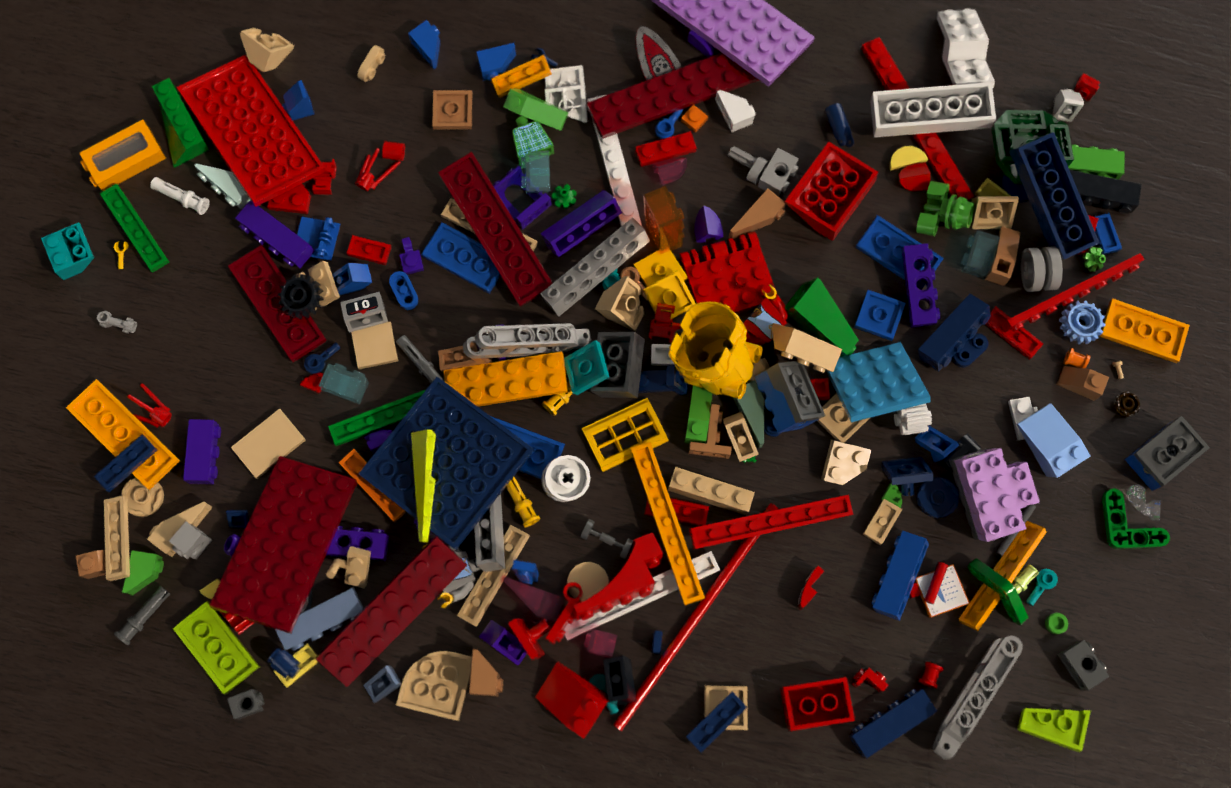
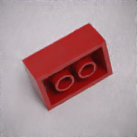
(817, 704)

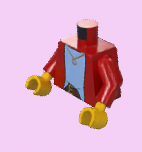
(761, 320)

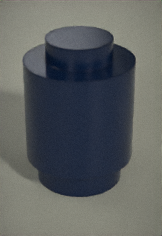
(284, 663)

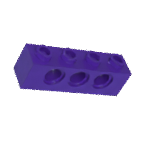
(923, 254)
(378, 544)

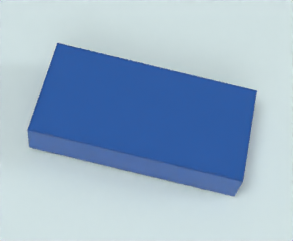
(1107, 234)

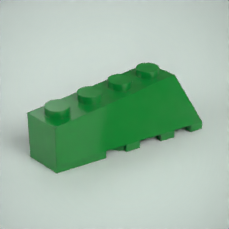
(181, 131)

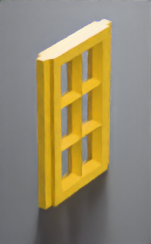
(616, 418)

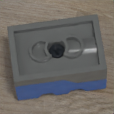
(789, 396)
(1167, 453)

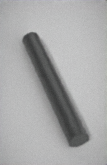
(1009, 538)

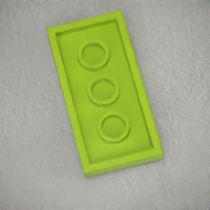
(216, 648)

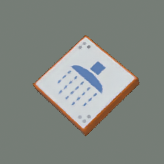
(950, 595)

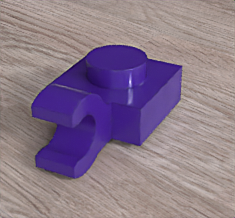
(411, 259)

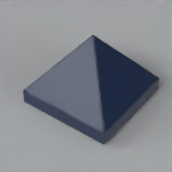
(237, 518)

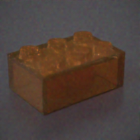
(663, 219)

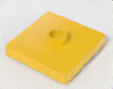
(657, 267)
(670, 291)

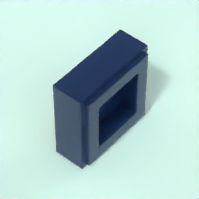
(656, 642)

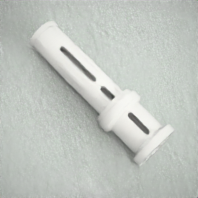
(187, 199)

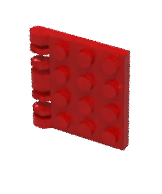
(729, 278)

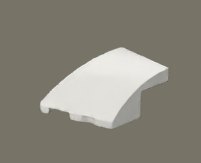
(567, 91)

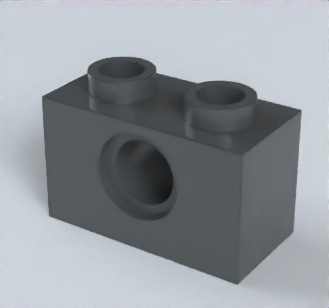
(1072, 660)

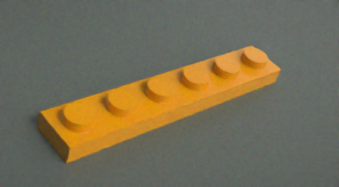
(1008, 567)

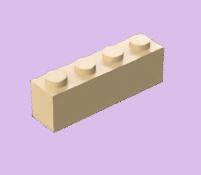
(711, 491)

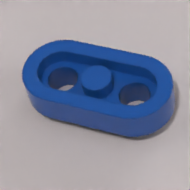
(404, 291)

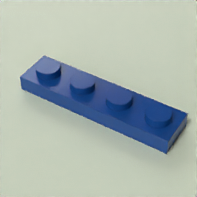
(525, 572)

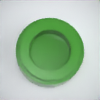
(1056, 623)

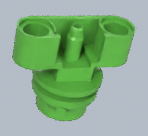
(940, 209)

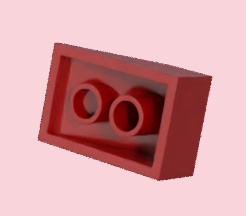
(572, 699)

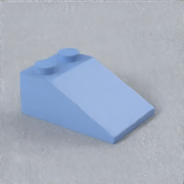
(1053, 441)

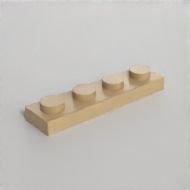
(116, 538)

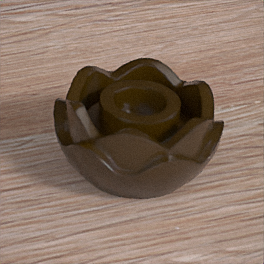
(1132, 401)

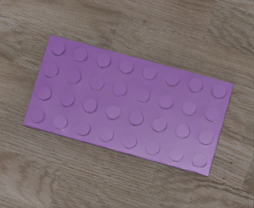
(744, 31)

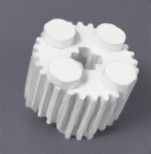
(913, 419)

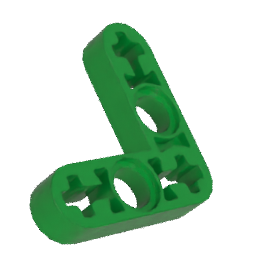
(1122, 528)
(1003, 587)

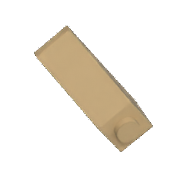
(165, 530)

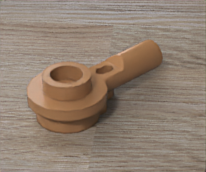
(633, 273)

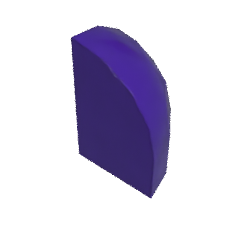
(701, 44)
(707, 225)
(377, 438)

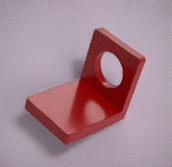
(1087, 86)

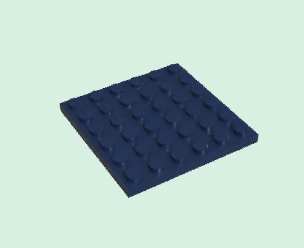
(470, 461)

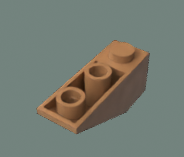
(1004, 256)

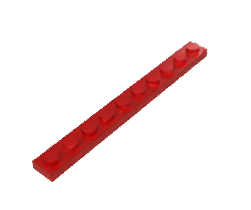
(928, 142)

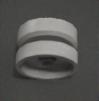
(1041, 269)

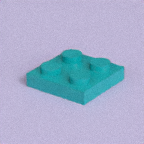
(586, 367)

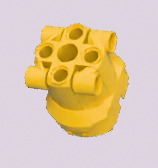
(709, 333)

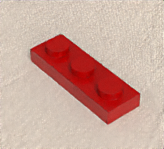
(665, 149)

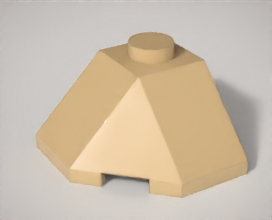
(265, 50)
(622, 303)

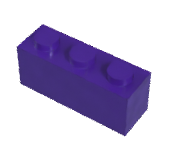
(201, 451)

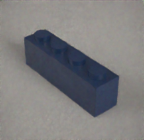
(954, 332)
(892, 723)

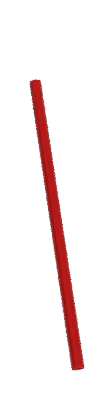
(687, 629)

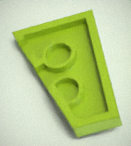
(1056, 726)

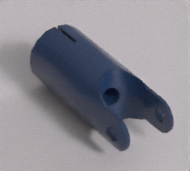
(839, 125)

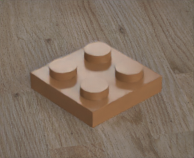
(452, 109)

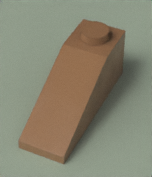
(761, 214)

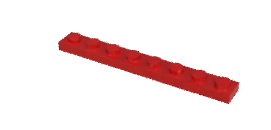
(1066, 297)
(770, 521)

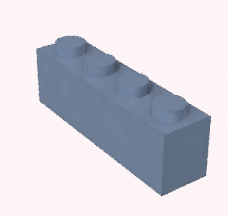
(322, 617)

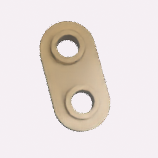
(368, 68)

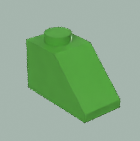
(143, 571)

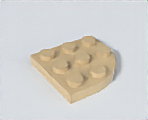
(437, 684)

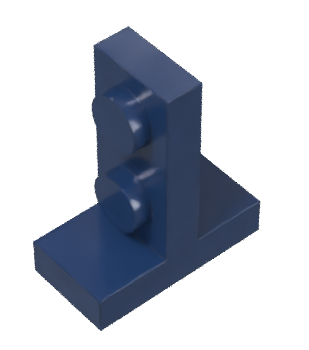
(662, 381)

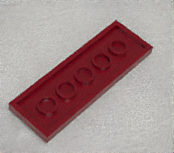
(262, 284)

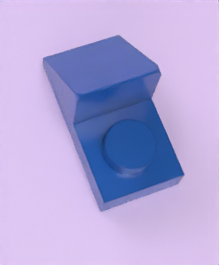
(936, 443)

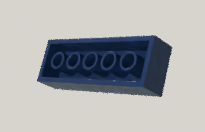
(1054, 195)

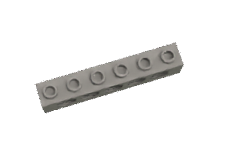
(595, 266)

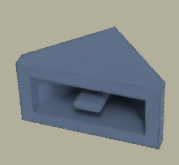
(382, 683)

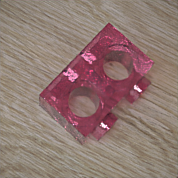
(600, 643)

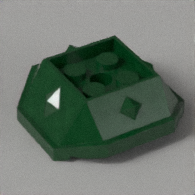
(1021, 127)

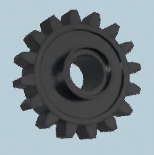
(309, 301)

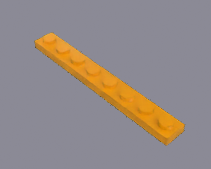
(667, 524)

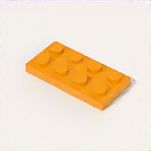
(1144, 330)

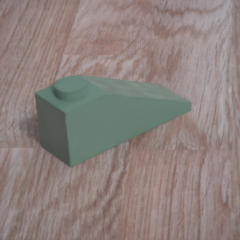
(753, 411)

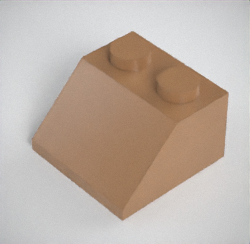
(484, 678)

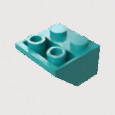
(68, 251)

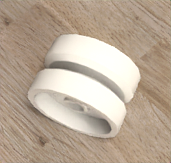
(577, 475)

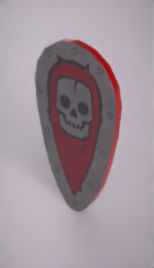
(654, 54)

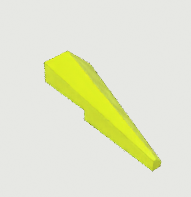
(423, 451)

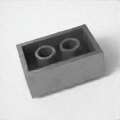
(623, 360)

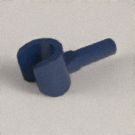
(541, 52)

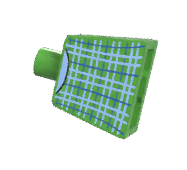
(530, 138)

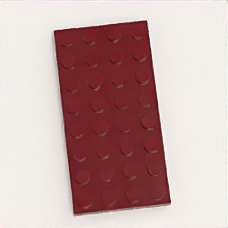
(284, 545)

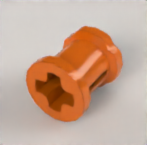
(1076, 359)

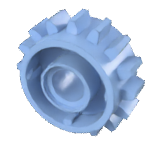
(1091, 317)

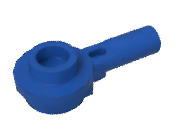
(666, 127)

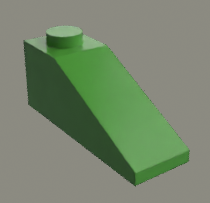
(535, 109)
(698, 415)

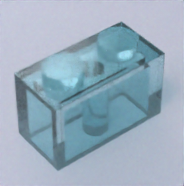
(536, 172)
(980, 254)
(344, 383)

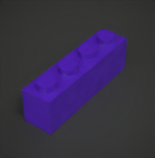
(581, 223)
(275, 234)

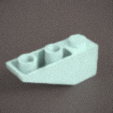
(225, 183)

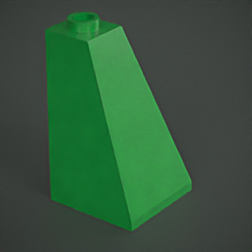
(820, 317)

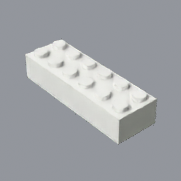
(933, 109)

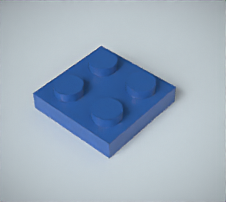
(879, 315)

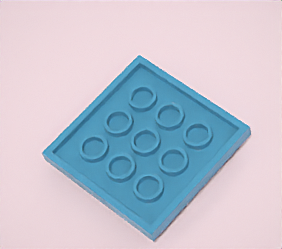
(877, 382)

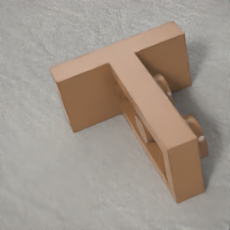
(456, 358)
(713, 437)

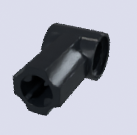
(966, 446)

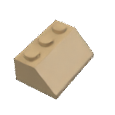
(805, 348)

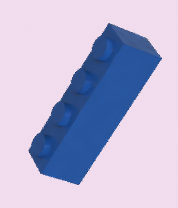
(900, 575)

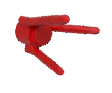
(365, 179)
(160, 416)

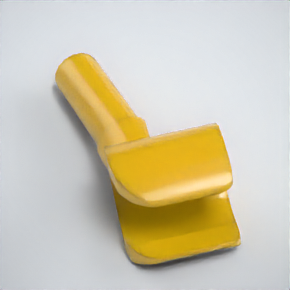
(120, 253)

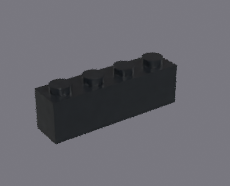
(1107, 192)

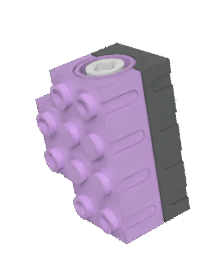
(993, 492)

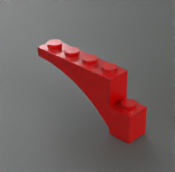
(631, 582)

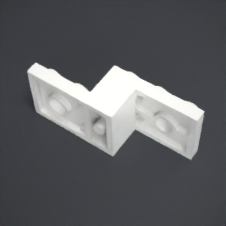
(964, 47)

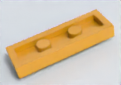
(521, 76)

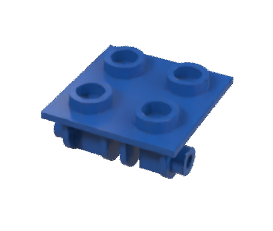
(320, 235)

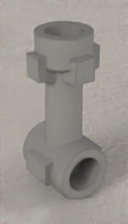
(107, 321)

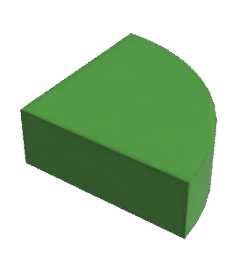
(893, 495)

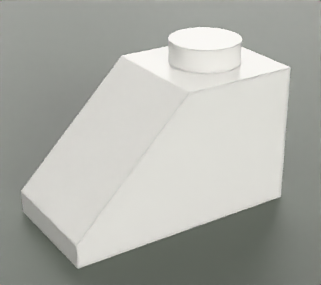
(1067, 105)
(735, 110)

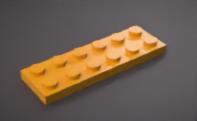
(510, 379)
(118, 429)

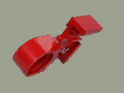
(323, 181)
(663, 321)

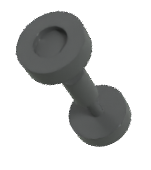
(606, 538)

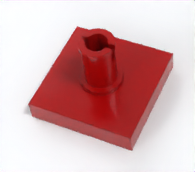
(529, 637)

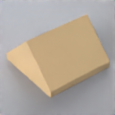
(992, 212)

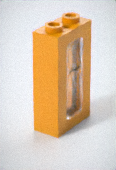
(122, 156)

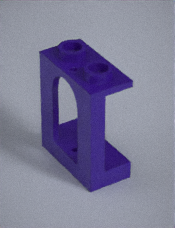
(540, 204)

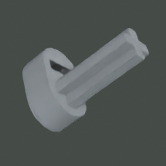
(757, 165)

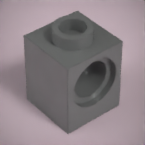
(237, 708)

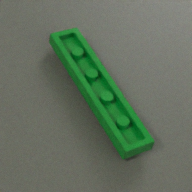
(134, 228)
(372, 420)

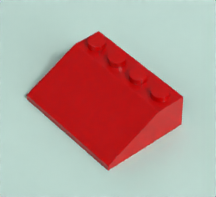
(831, 190)

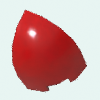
(915, 177)

